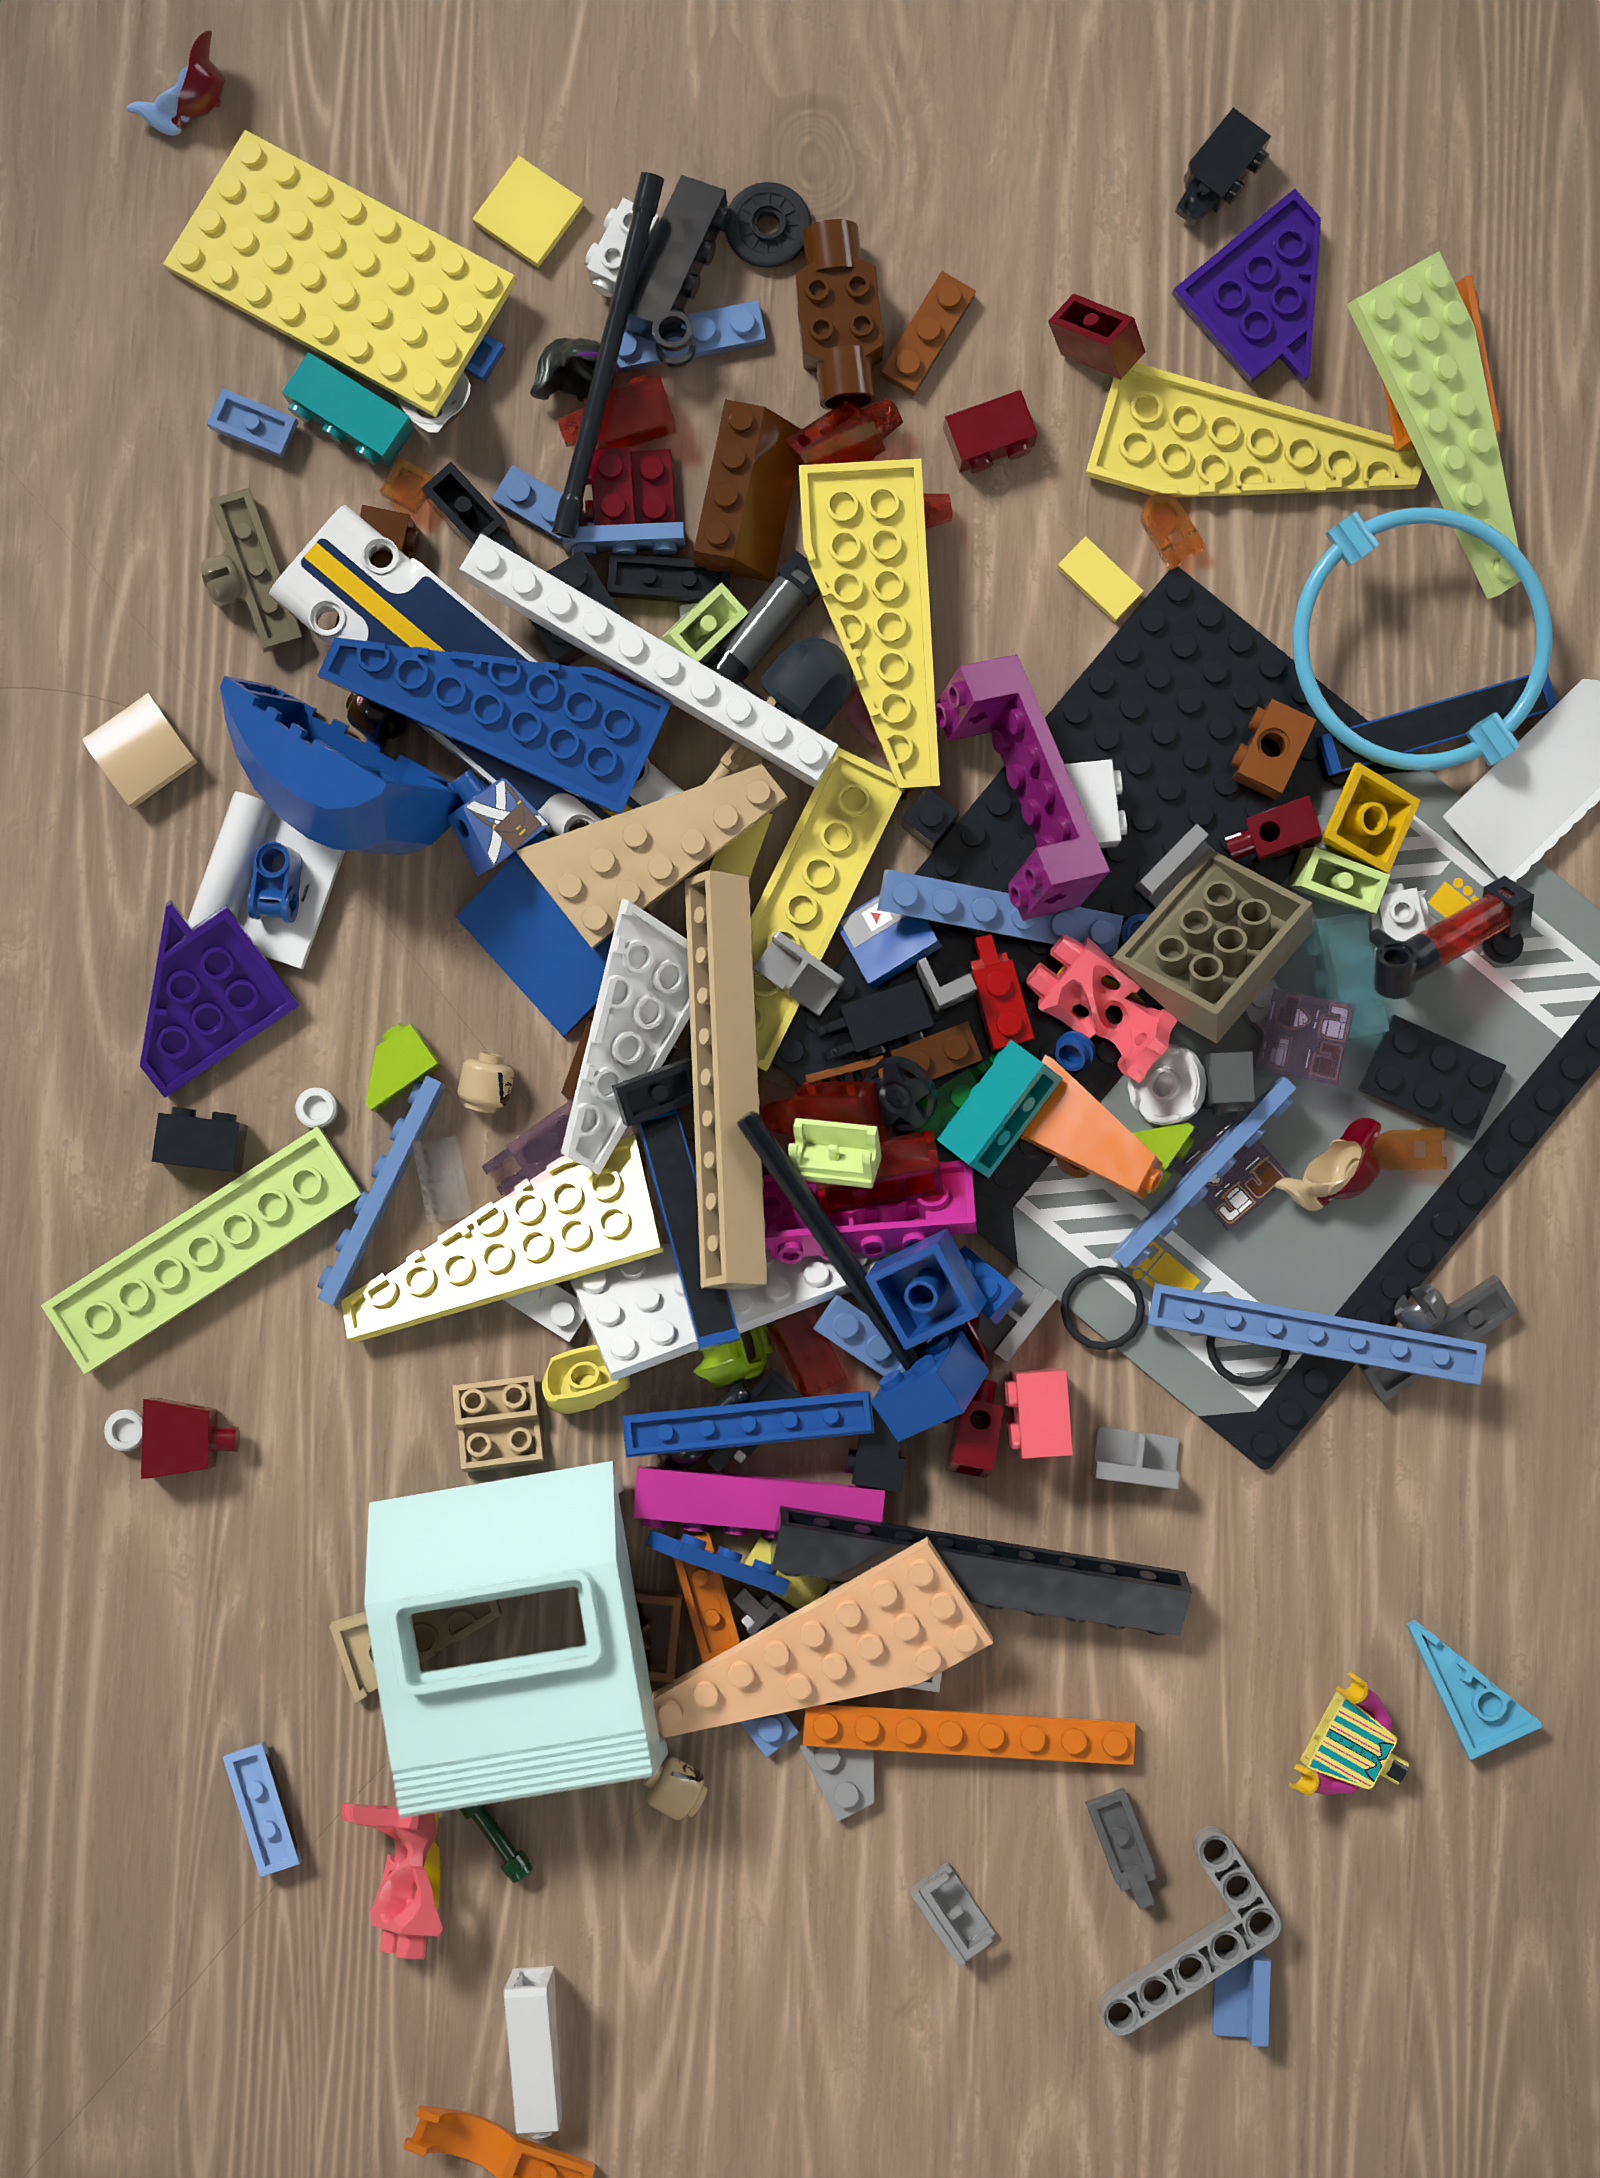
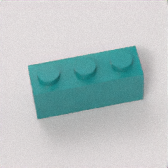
(347, 411)
(999, 1108)

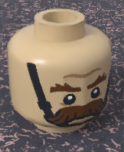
(485, 1082)
(676, 1789)

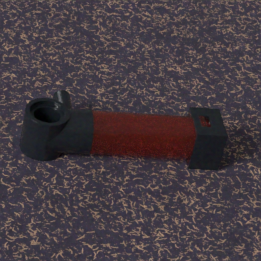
(1400, 964)

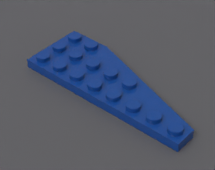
(542, 718)

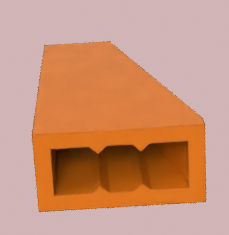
(1091, 1138)

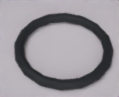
(1210, 1343)
(1097, 1344)

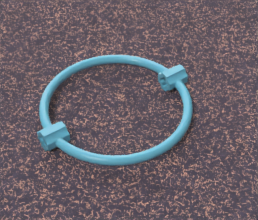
(1491, 736)

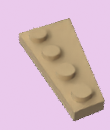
(432, 1633)

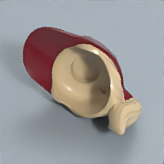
(1340, 1171)

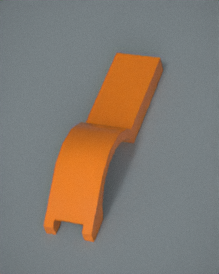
(490, 2146)

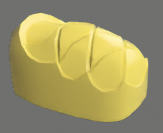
(580, 1381)

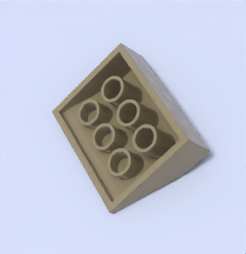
(1215, 943)

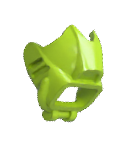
(729, 1362)

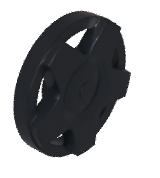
(901, 1095)

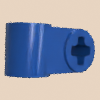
(275, 886)

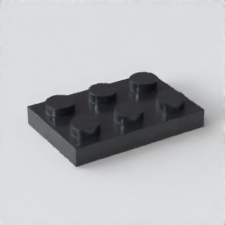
(1432, 1077)

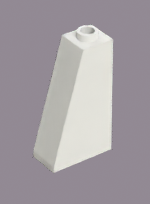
(534, 2050)

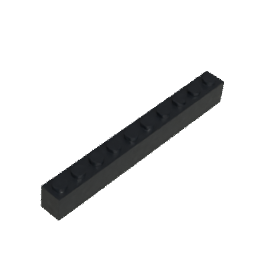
(989, 1571)

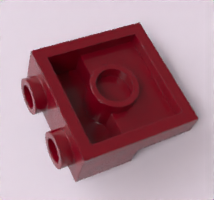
(631, 487)

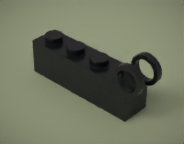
(673, 266)

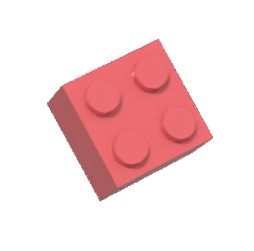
(1039, 1413)

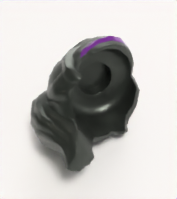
(566, 367)

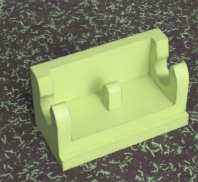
(835, 1152)

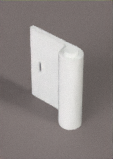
(230, 875)

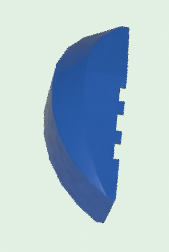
(329, 781)

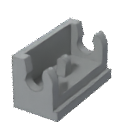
(952, 1913)

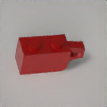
(999, 997)

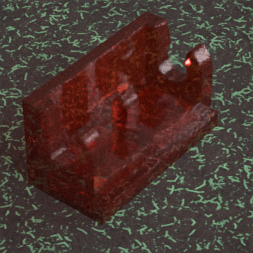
(806, 1353)

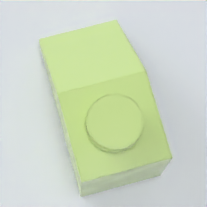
(706, 623)
(1338, 880)

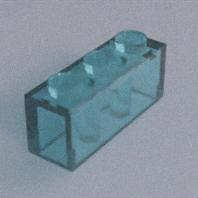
(1347, 970)

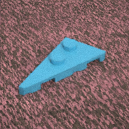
(1475, 1706)

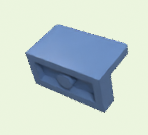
(1243, 2000)

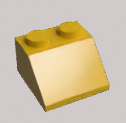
(1370, 820)

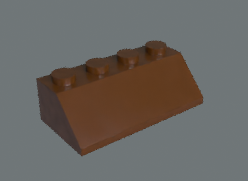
(747, 493)

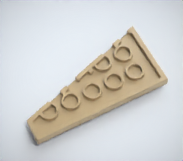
(646, 848)

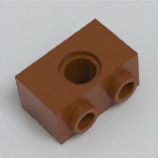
(1290, 732)

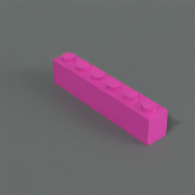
(742, 1500)

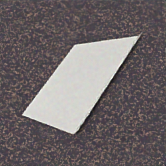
(1536, 789)

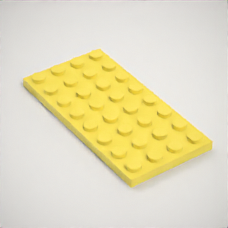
(340, 273)

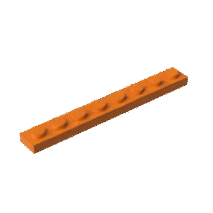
(969, 1733)

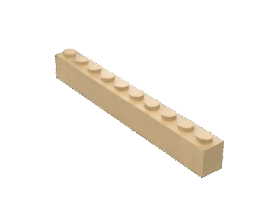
(724, 1080)

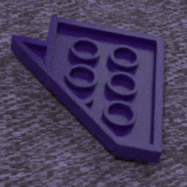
(1261, 291)
(206, 997)

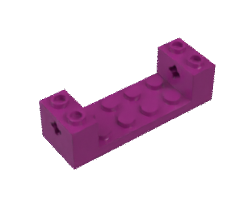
(1067, 858)

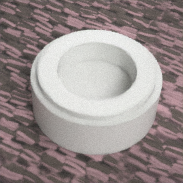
(316, 1107)
(124, 1430)

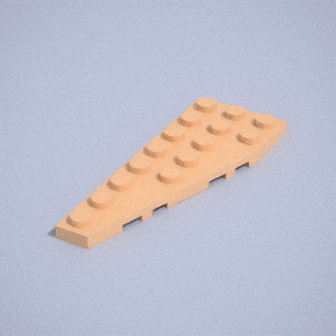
(858, 1640)

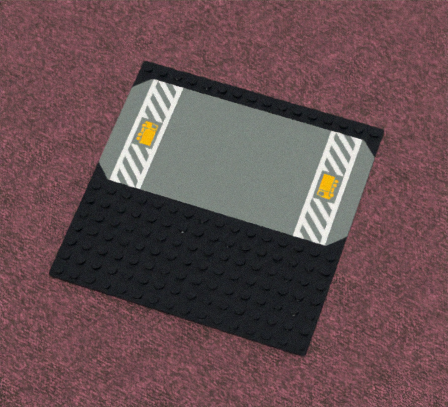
(1170, 713)

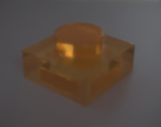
(405, 485)

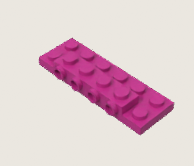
(876, 1227)

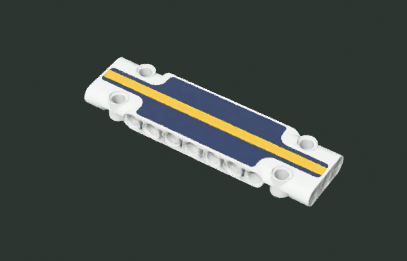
(417, 609)

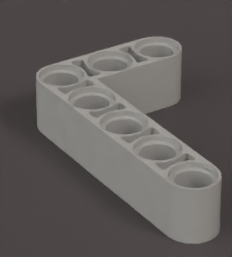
(1199, 1945)

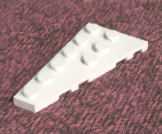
(632, 1029)

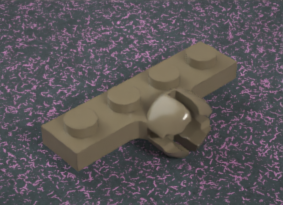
(248, 571)

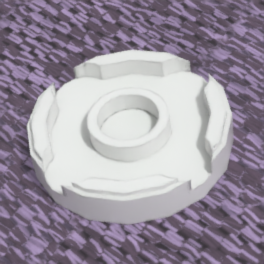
(1170, 1088)

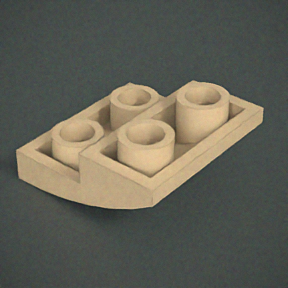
(139, 751)
(498, 1423)

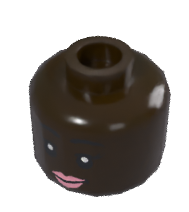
(374, 720)

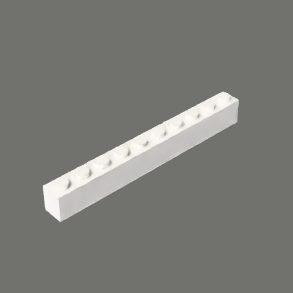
(648, 660)

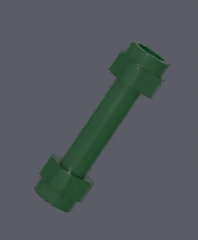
(515, 1864)

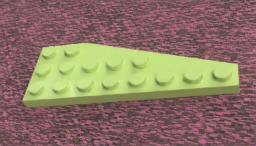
(1438, 385)

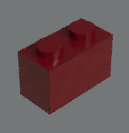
(1097, 336)
(990, 432)

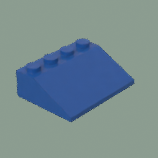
(537, 944)

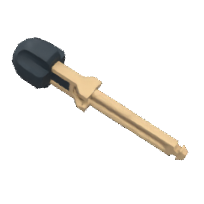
(804, 682)

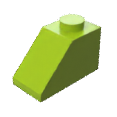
(398, 1065)

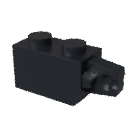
(1221, 165)

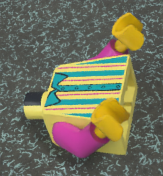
(1350, 1745)

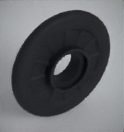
(767, 200)

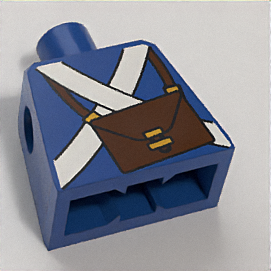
(492, 821)

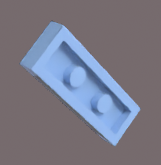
(262, 1809)

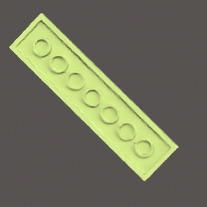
(202, 1250)

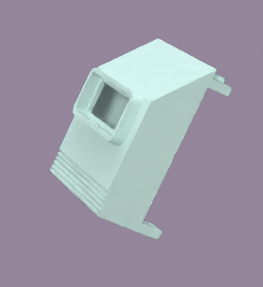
(524, 1719)

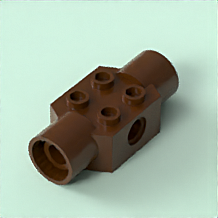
(839, 314)

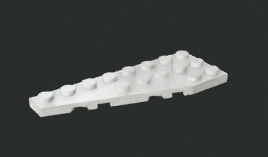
(643, 1316)

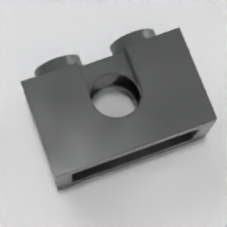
(1228, 1082)

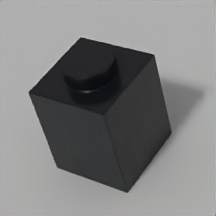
(929, 819)

